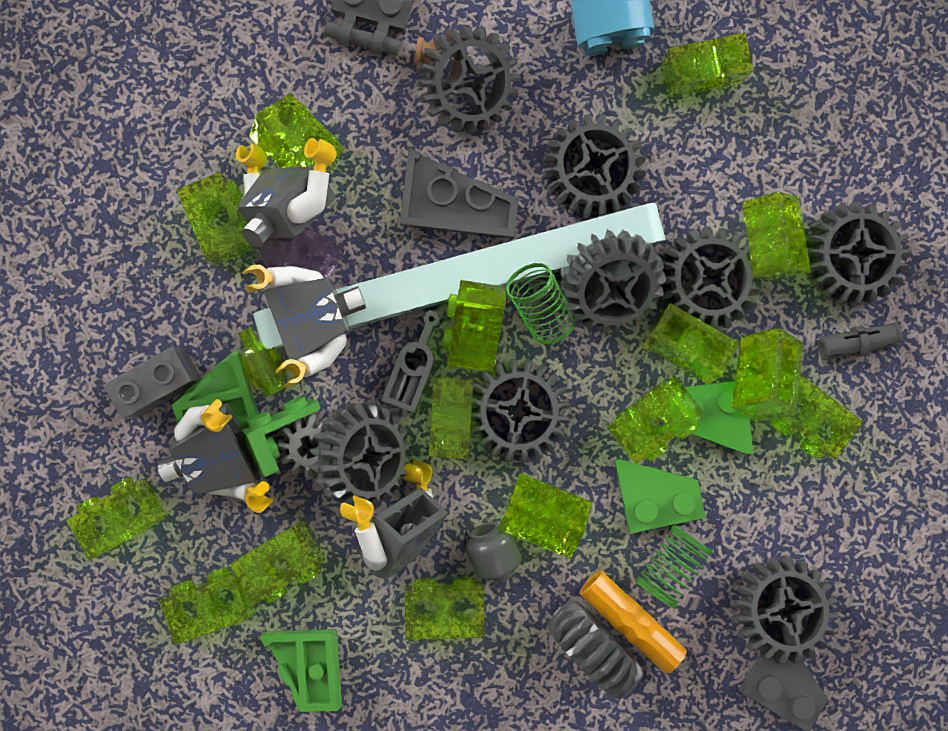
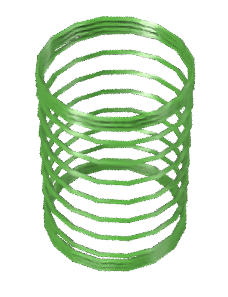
(533, 297)
(659, 593)

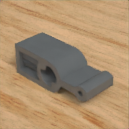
(402, 372)

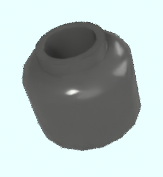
(493, 552)

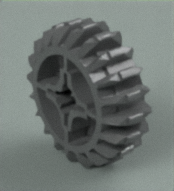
(461, 63)
(622, 150)
(858, 224)
(735, 258)
(621, 261)
(552, 417)
(344, 447)
(789, 624)
(595, 649)

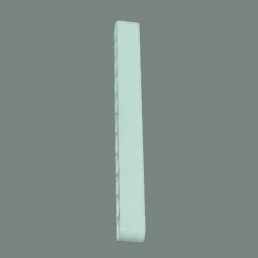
(494, 265)

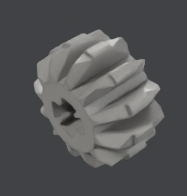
(298, 441)

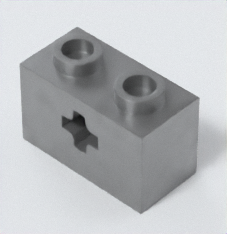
(152, 382)

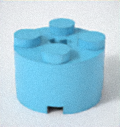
(611, 22)

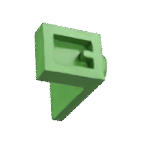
(264, 450)

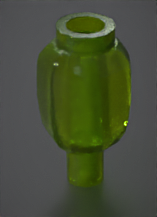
(261, 364)

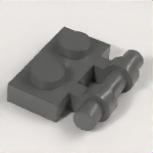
(383, 13)

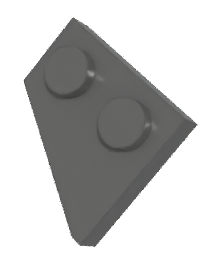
(785, 689)

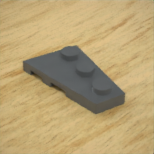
(451, 202)

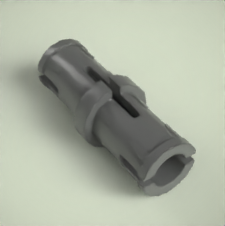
(860, 341)

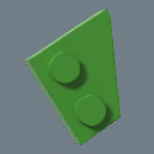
(223, 382)
(719, 420)
(657, 497)
(308, 666)

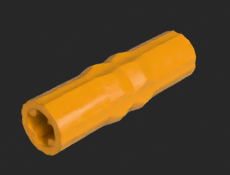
(633, 622)

